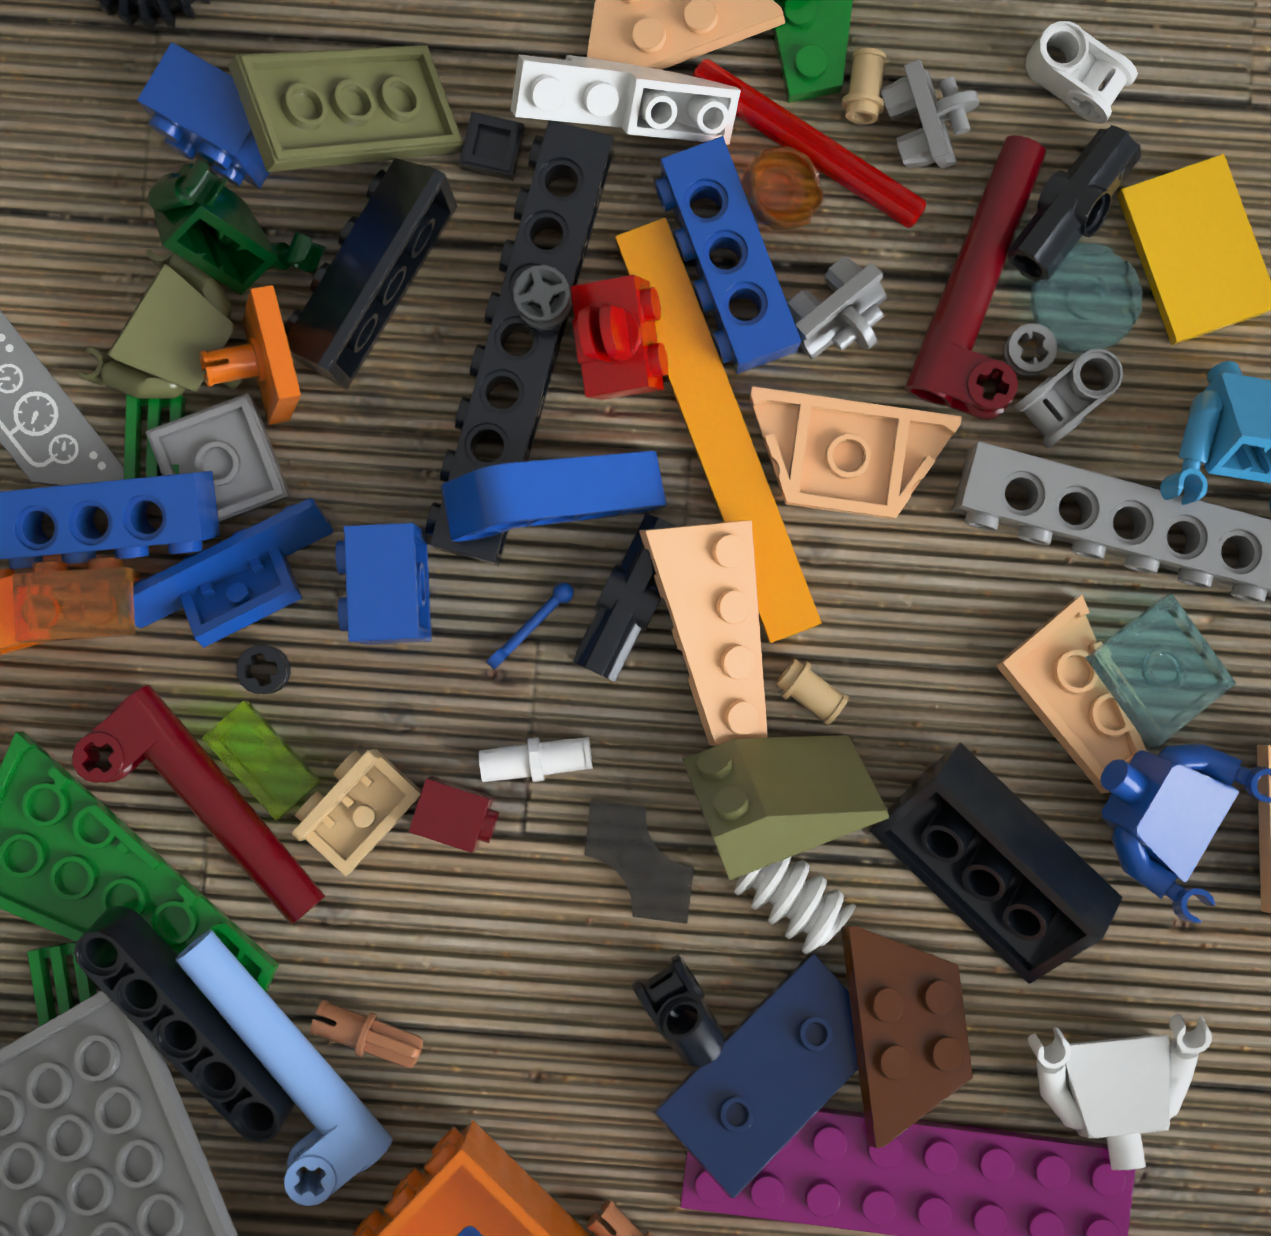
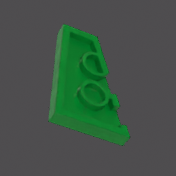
(813, 46)

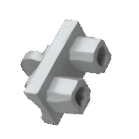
(917, 94)
(843, 315)

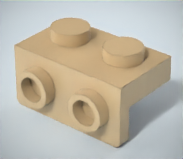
(356, 810)

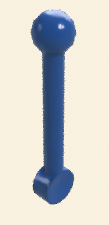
(562, 593)

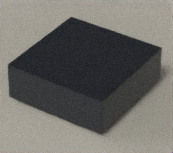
(492, 146)

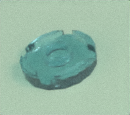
(1088, 299)

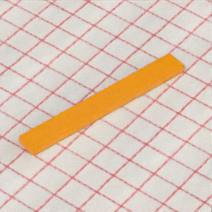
(719, 429)

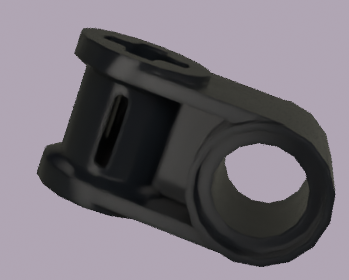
(681, 1013)

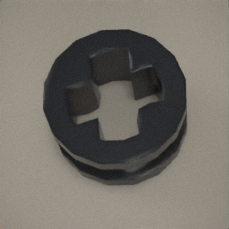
(257, 685)

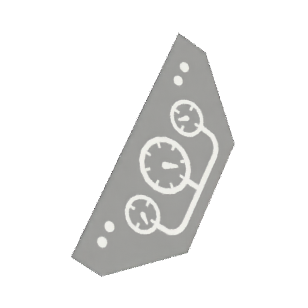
(43, 424)

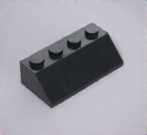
(371, 270)
(998, 865)

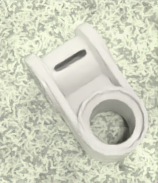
(1085, 69)

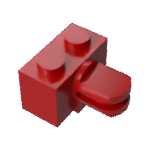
(618, 337)

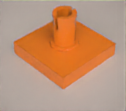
(264, 357)

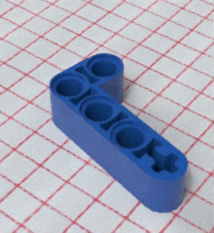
(551, 493)

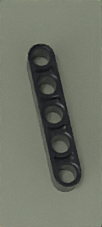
(163, 1002)

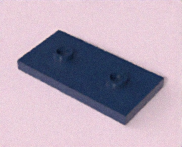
(767, 1078)

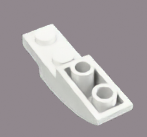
(624, 96)

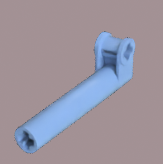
(345, 1131)

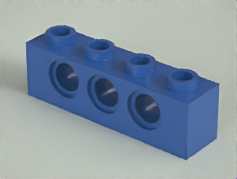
(711, 174)
(184, 500)

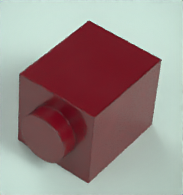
(454, 815)

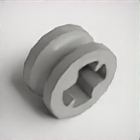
(1046, 349)

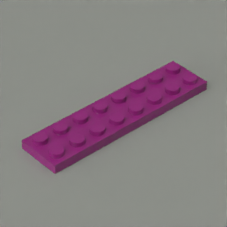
(929, 1182)

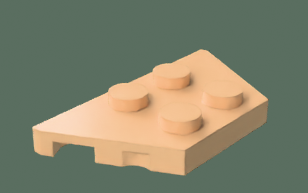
(674, 30)
(848, 451)

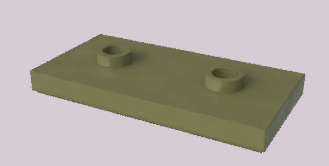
(344, 106)

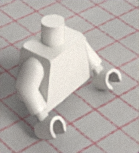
(1120, 1084)

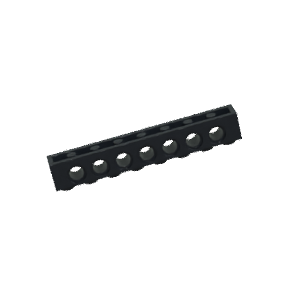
(586, 160)

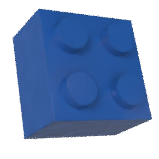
(202, 115)
(385, 584)

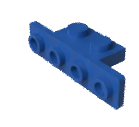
(235, 578)

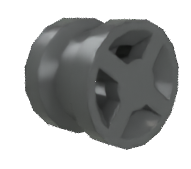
(539, 286)

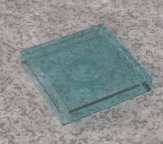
(1160, 670)

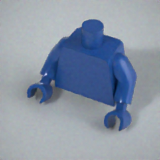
(1169, 811)

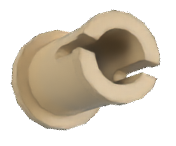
(864, 96)
(811, 691)

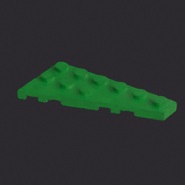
(75, 859)

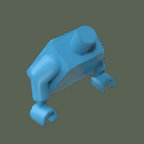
(1225, 432)

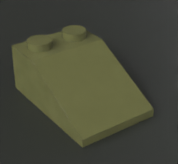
(781, 796)

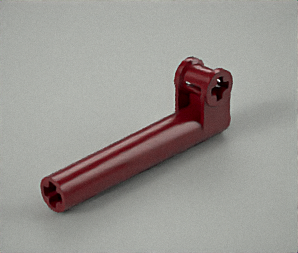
(946, 366)
(149, 730)

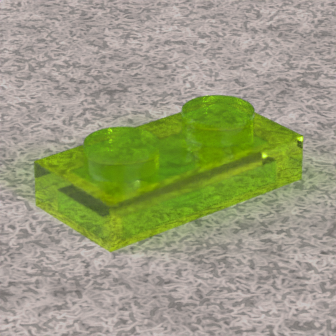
(261, 760)

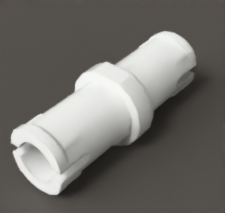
(535, 759)

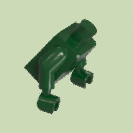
(219, 232)

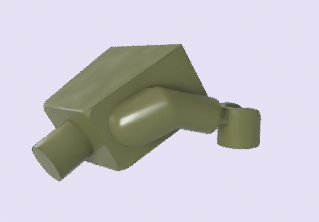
(165, 333)

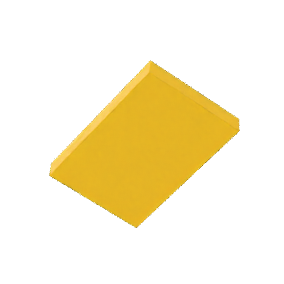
(1197, 249)

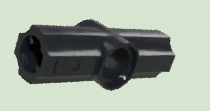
(1074, 203)
(623, 608)

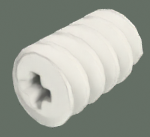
(798, 900)

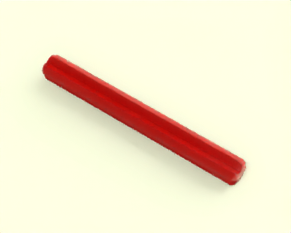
(823, 151)

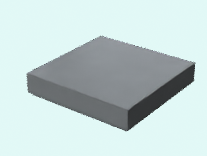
(233, 446)

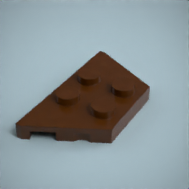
(905, 1031)

